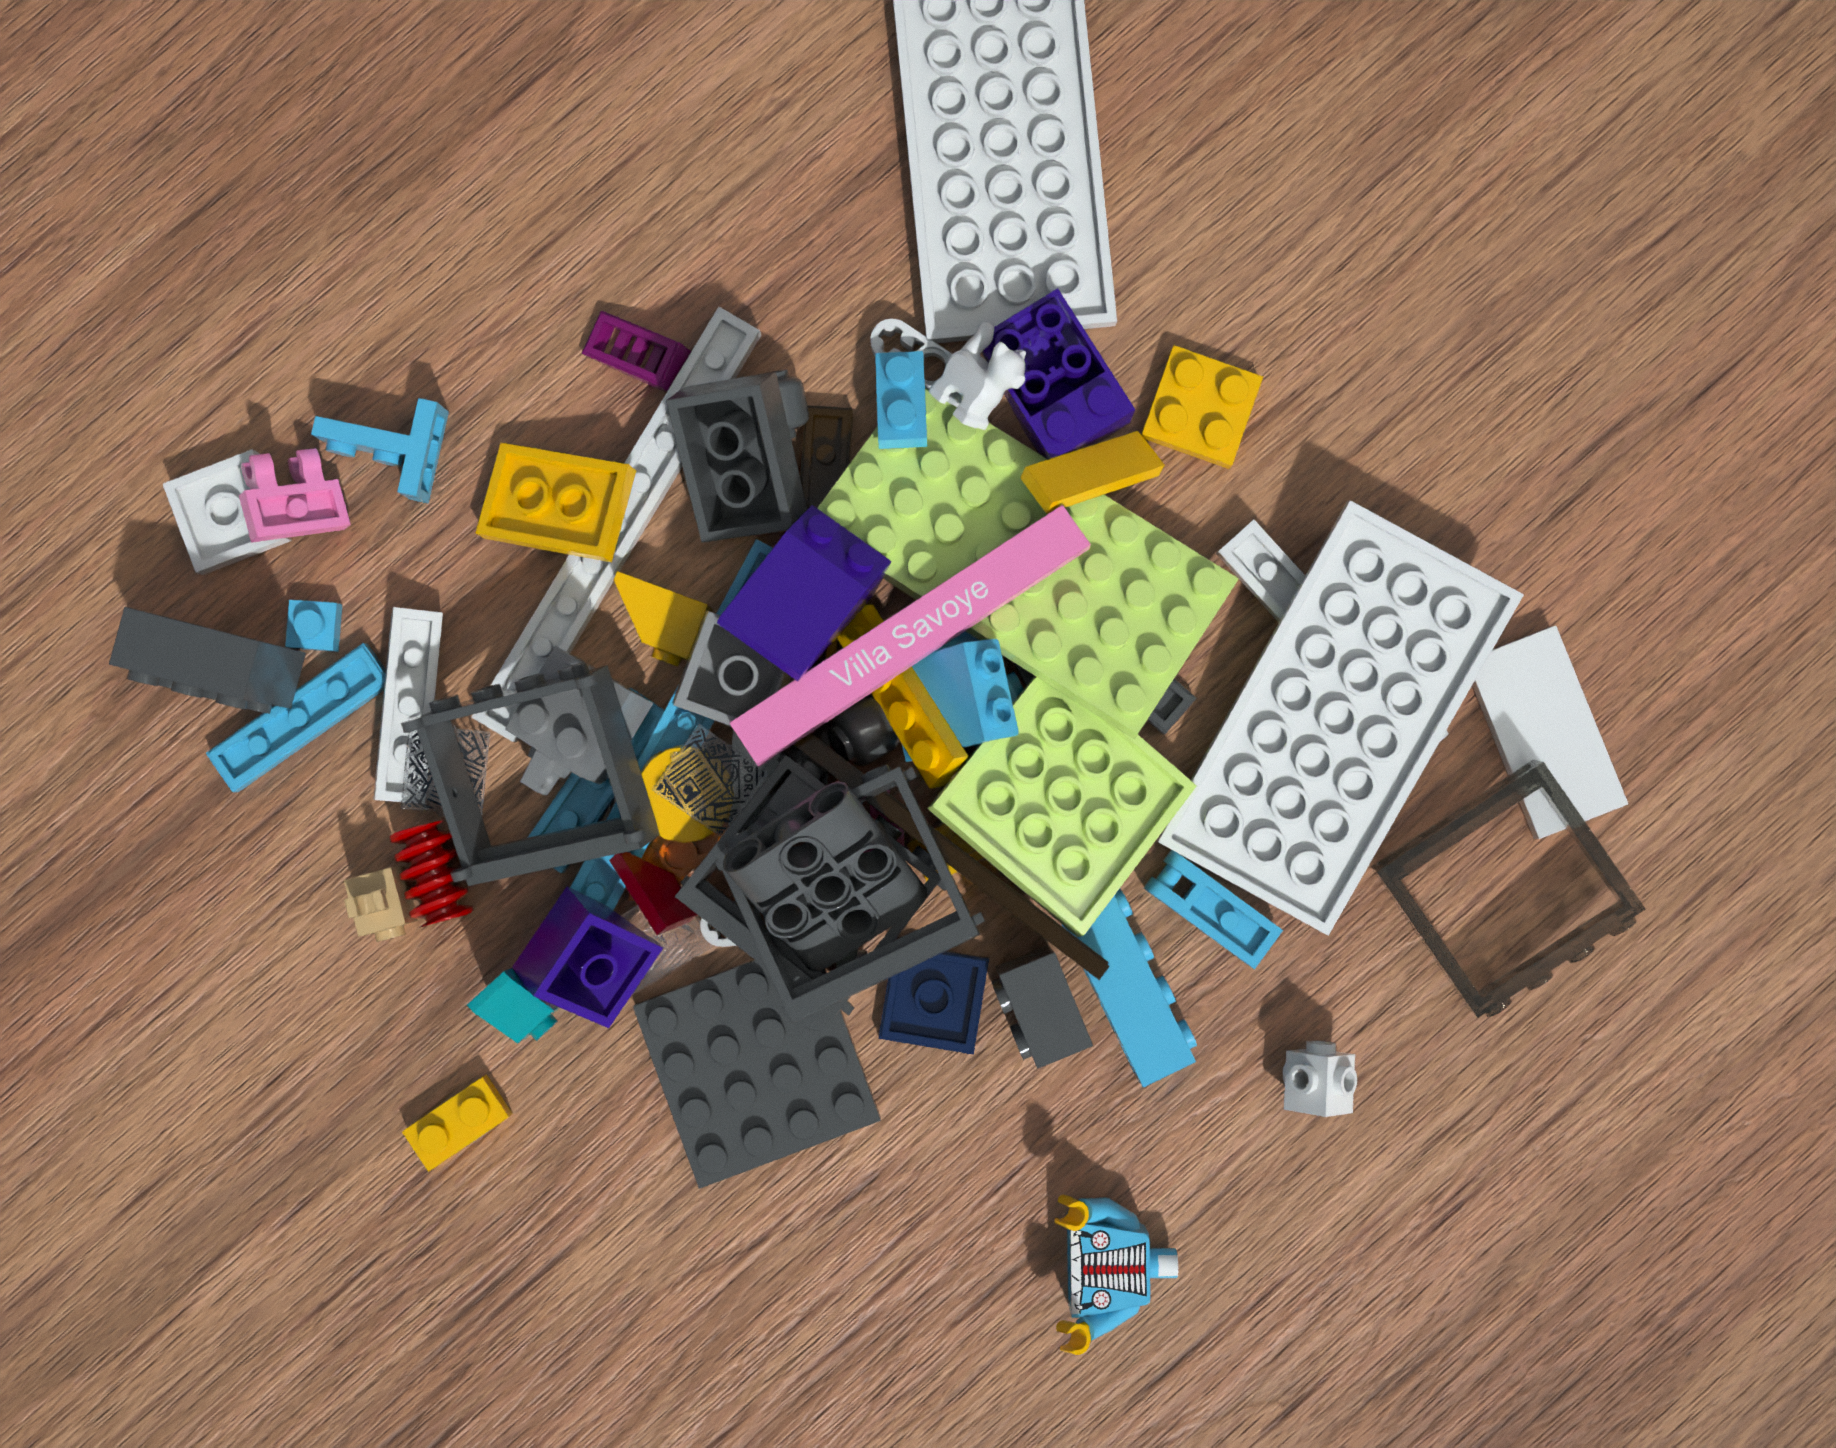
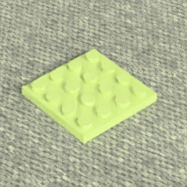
(1063, 804)

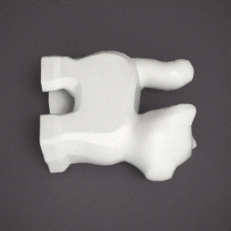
(976, 384)

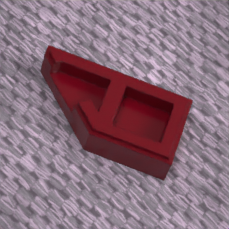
(653, 892)

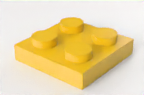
(1201, 407)

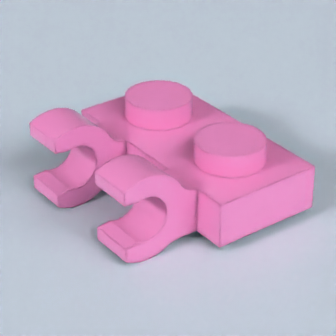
(292, 509)

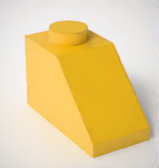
(662, 617)

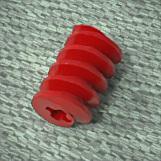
(430, 873)

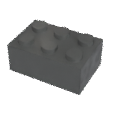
(737, 457)
(206, 662)

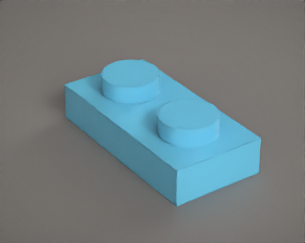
(901, 400)

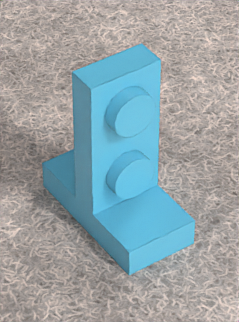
(418, 450)

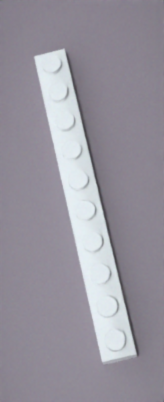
(656, 458)

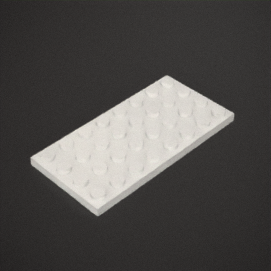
(1003, 161)
(1340, 716)

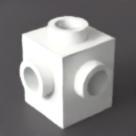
(1319, 1080)

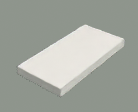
(1543, 716)

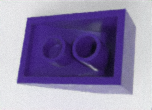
(805, 593)

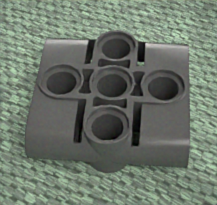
(818, 911)

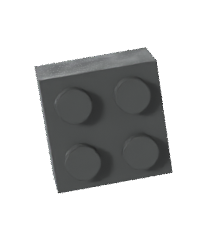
(1043, 1005)

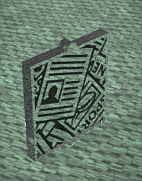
(709, 780)
(418, 785)

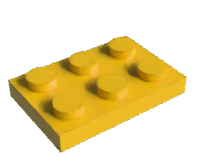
(556, 502)

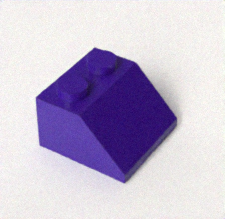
(586, 958)

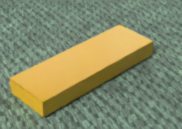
(1092, 471)

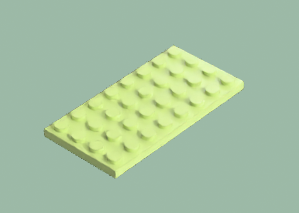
(1097, 629)

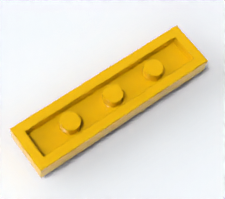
(912, 713)

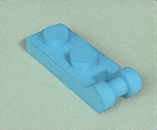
(1215, 910)

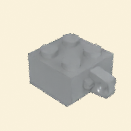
(725, 675)
(563, 732)

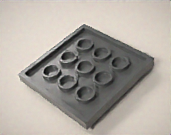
(748, 1078)

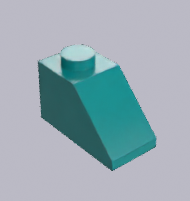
(513, 1009)

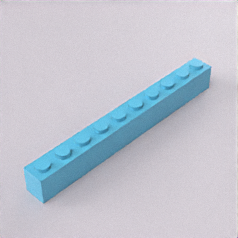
(1128, 990)

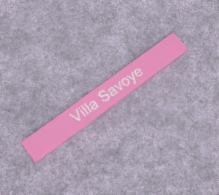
(910, 635)

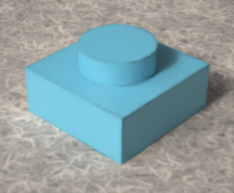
(313, 625)

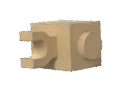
(379, 903)

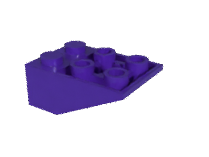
(1068, 388)

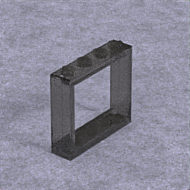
(1464, 821)

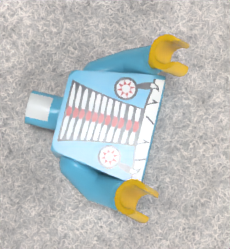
(1107, 1268)

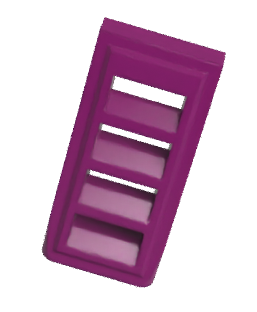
(663, 364)

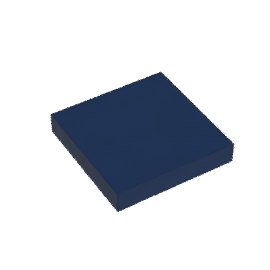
(936, 1003)

